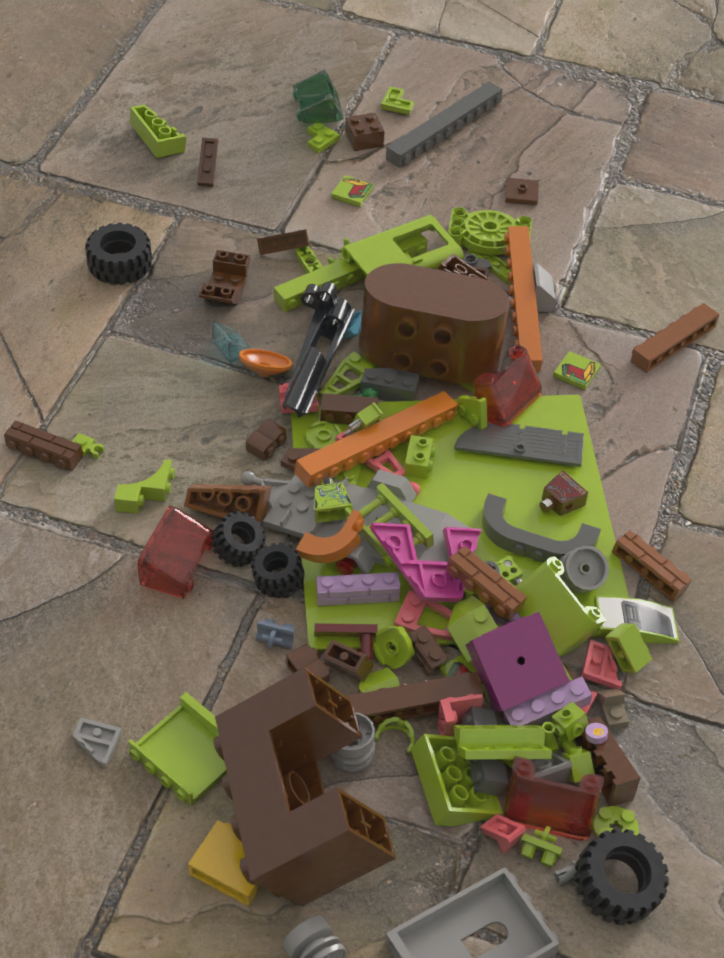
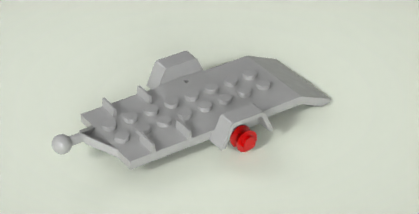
(294, 514)

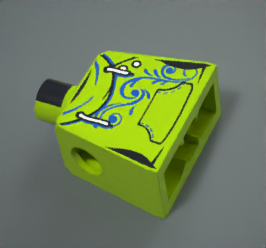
(331, 501)

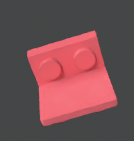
(452, 710)

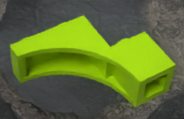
(132, 496)

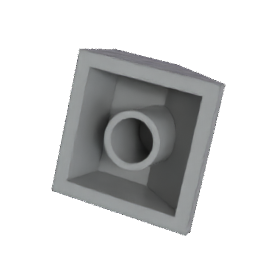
(544, 289)

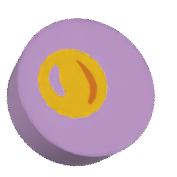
(596, 733)

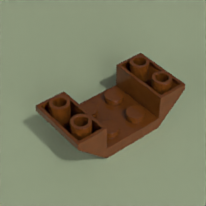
(227, 278)

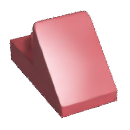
(504, 831)

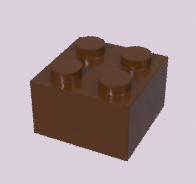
(364, 131)

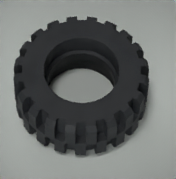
(118, 267)
(643, 861)

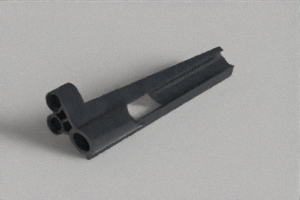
(330, 321)

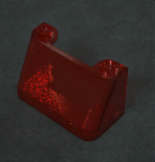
(510, 390)
(173, 553)
(545, 803)

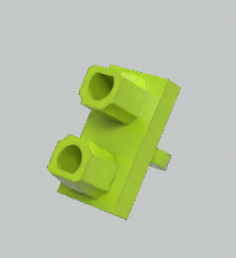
(551, 851)

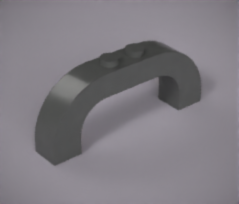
(528, 543)

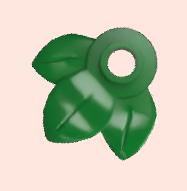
(368, 393)

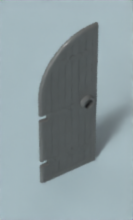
(526, 443)

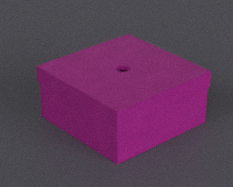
(517, 662)

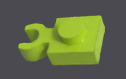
(88, 445)

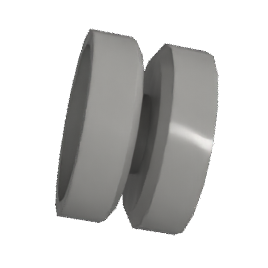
(584, 569)

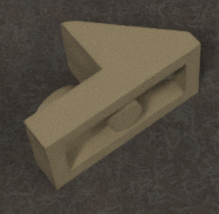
(612, 708)

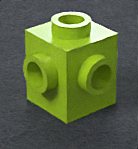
(570, 721)

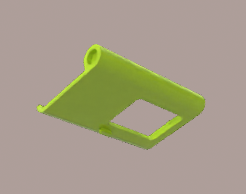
(382, 249)

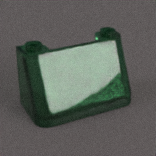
(317, 99)

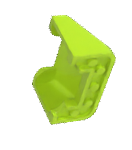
(562, 613)

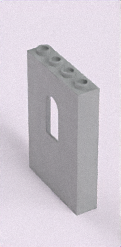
(491, 900)

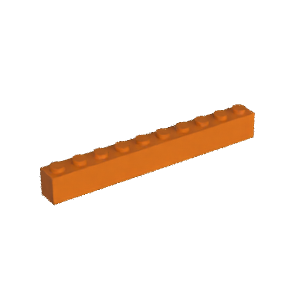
(523, 292)
(375, 439)

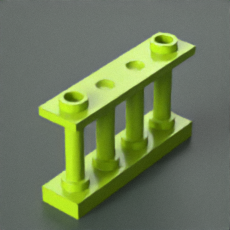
(398, 510)

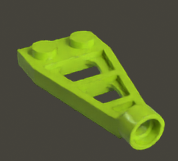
(354, 363)

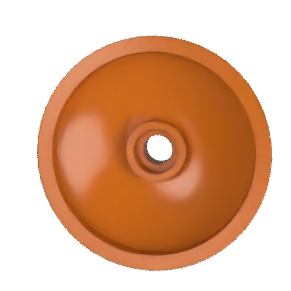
(265, 361)

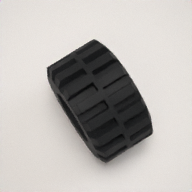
(247, 530)
(276, 557)

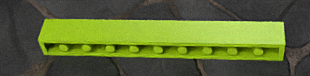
(339, 273)

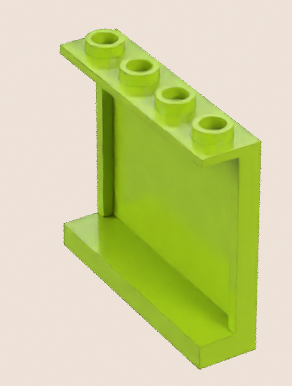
(182, 751)

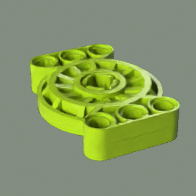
(483, 229)

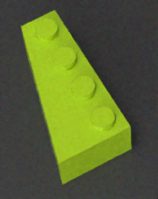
(156, 133)

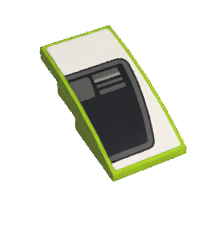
(652, 619)

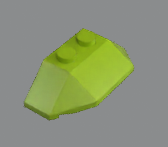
(469, 622)

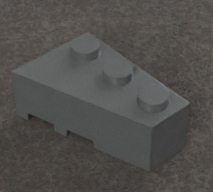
(391, 384)

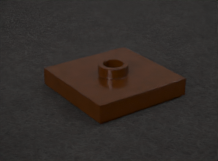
(522, 191)

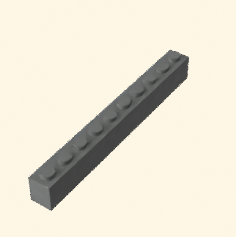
(443, 124)

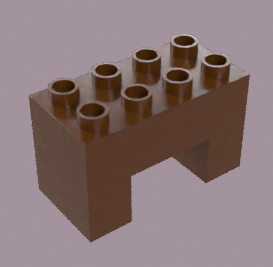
(290, 829)

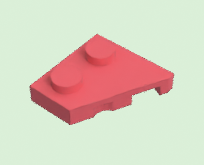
(600, 665)

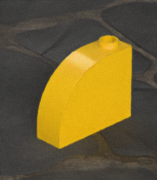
(219, 864)

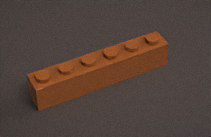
(674, 337)

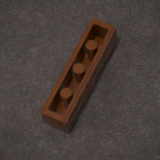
(43, 445)

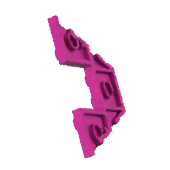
(427, 578)

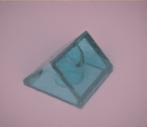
(228, 341)

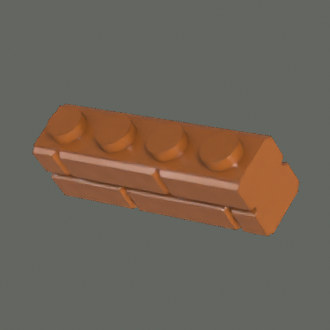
(651, 565)
(486, 583)

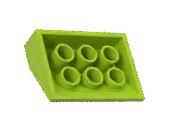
(449, 783)

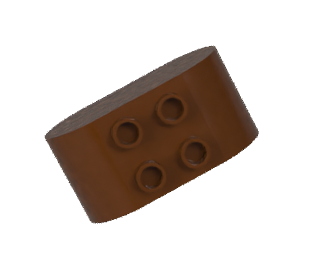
(432, 322)

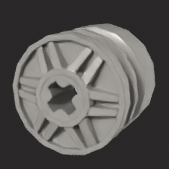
(359, 753)
(313, 940)

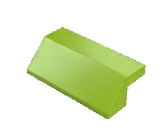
(501, 741)

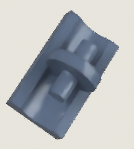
(275, 634)

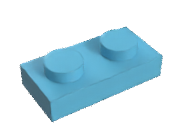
(354, 325)

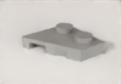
(97, 739)

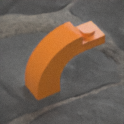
(334, 547)

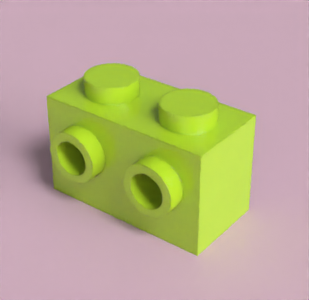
(418, 457)
(628, 647)

